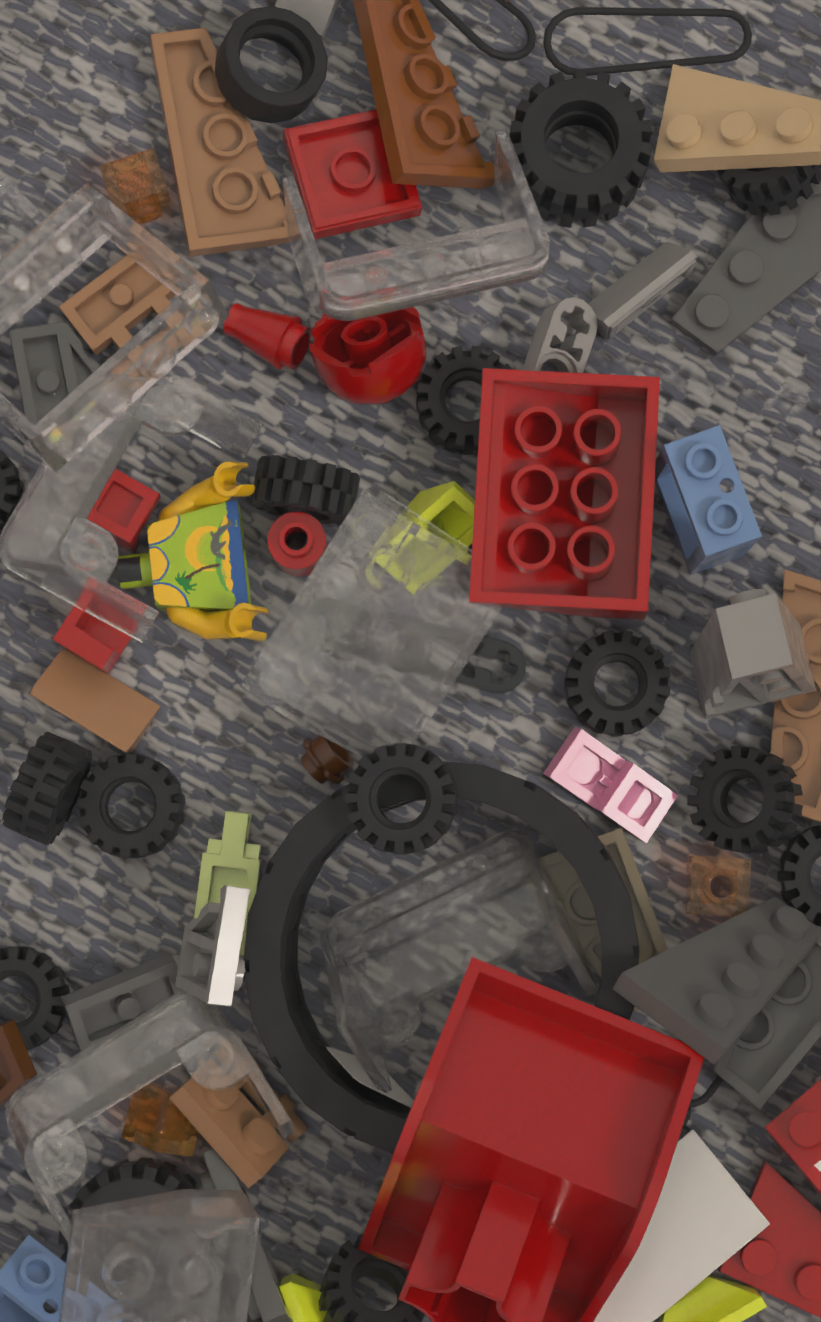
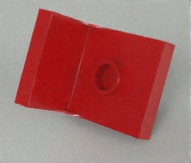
(530, 1155)

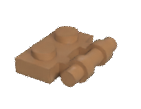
(115, 304)
(236, 1128)

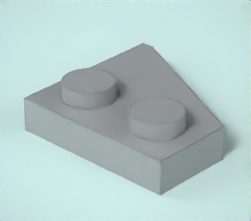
(211, 947)

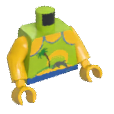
(200, 560)

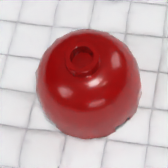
(370, 356)

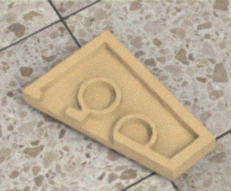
(734, 125)

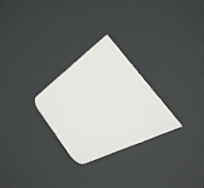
(354, 1067)

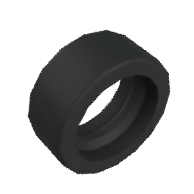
(291, 32)

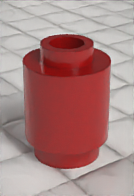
(302, 561)

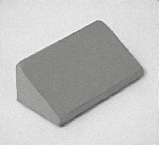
(641, 287)

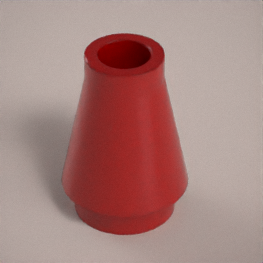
(270, 335)

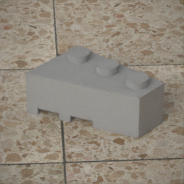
(750, 655)

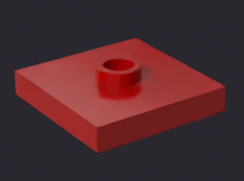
(346, 175)

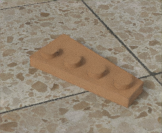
(218, 172)
(798, 718)

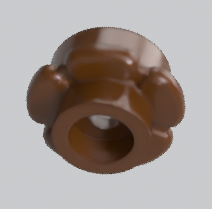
(325, 760)

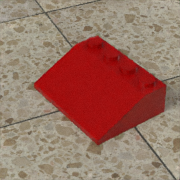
(565, 492)

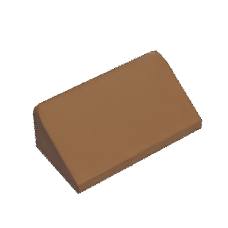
(95, 700)

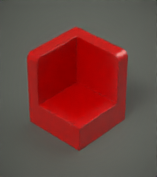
(124, 509)
(92, 639)

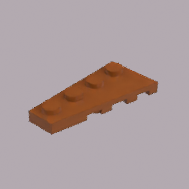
(414, 100)

